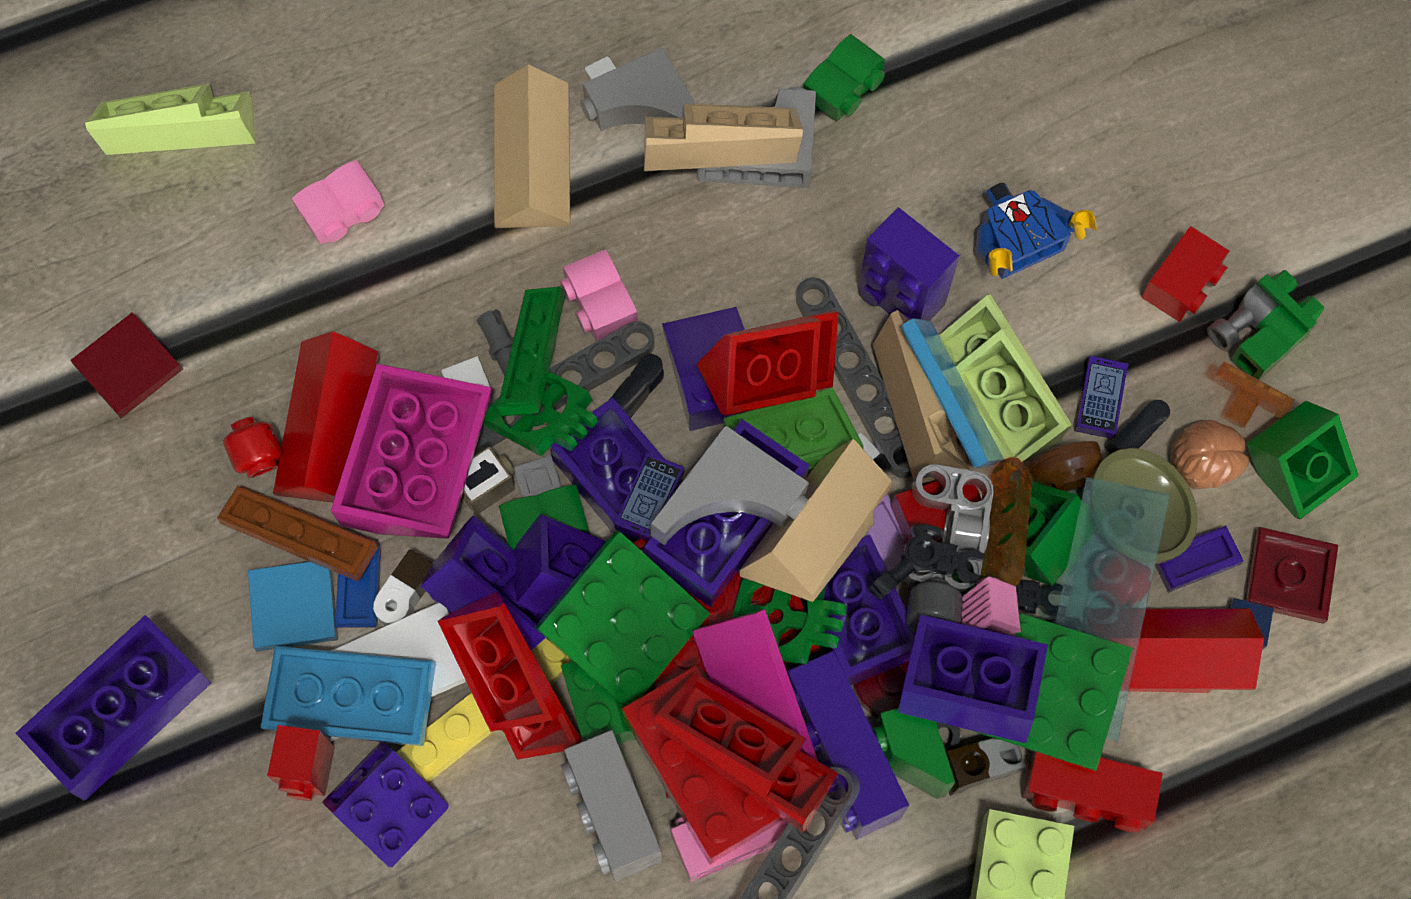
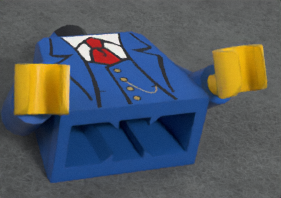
(1025, 230)

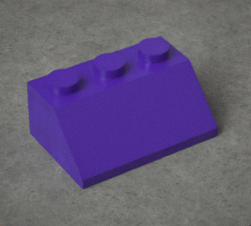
(475, 567)

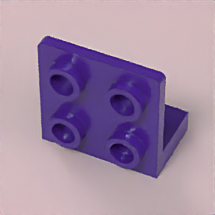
(386, 804)

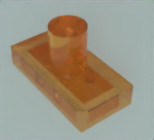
(1249, 394)

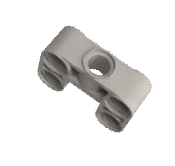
(966, 521)

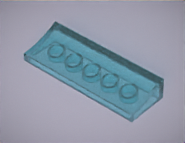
(1113, 569)

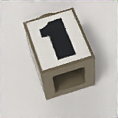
(487, 480)

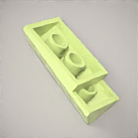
(172, 121)
(1004, 383)

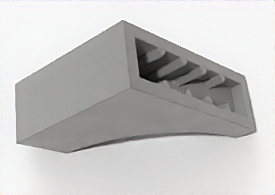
(636, 90)
(784, 174)
(733, 478)

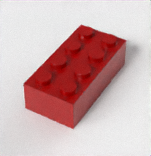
(710, 805)

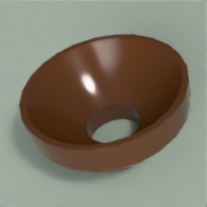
(1067, 465)

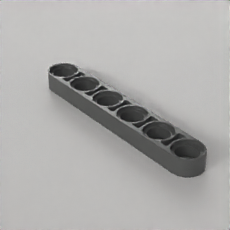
(591, 374)
(853, 378)
(808, 845)

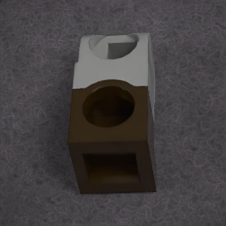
(983, 763)

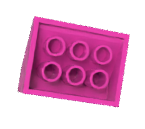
(410, 454)

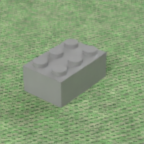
(611, 807)

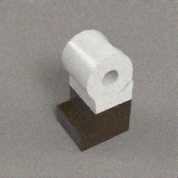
(402, 589)

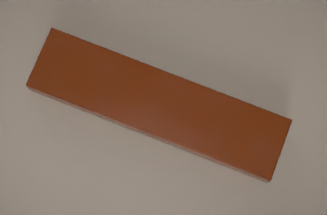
(297, 533)

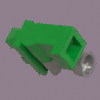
(1277, 319)

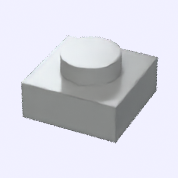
(537, 476)

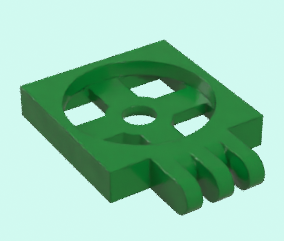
(558, 424)
(811, 624)

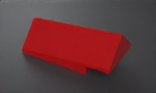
(772, 363)
(323, 415)
(1197, 651)
(507, 679)
(747, 749)

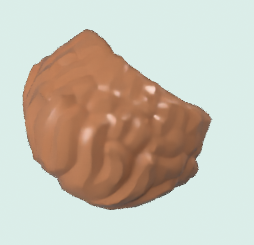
(1209, 454)

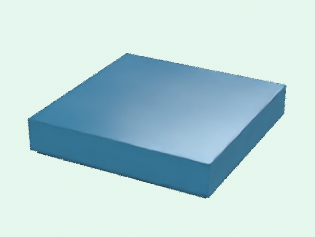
(291, 606)

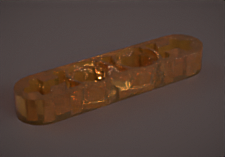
(1014, 521)

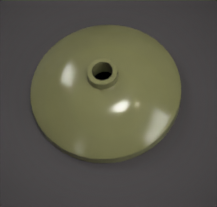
(1154, 473)

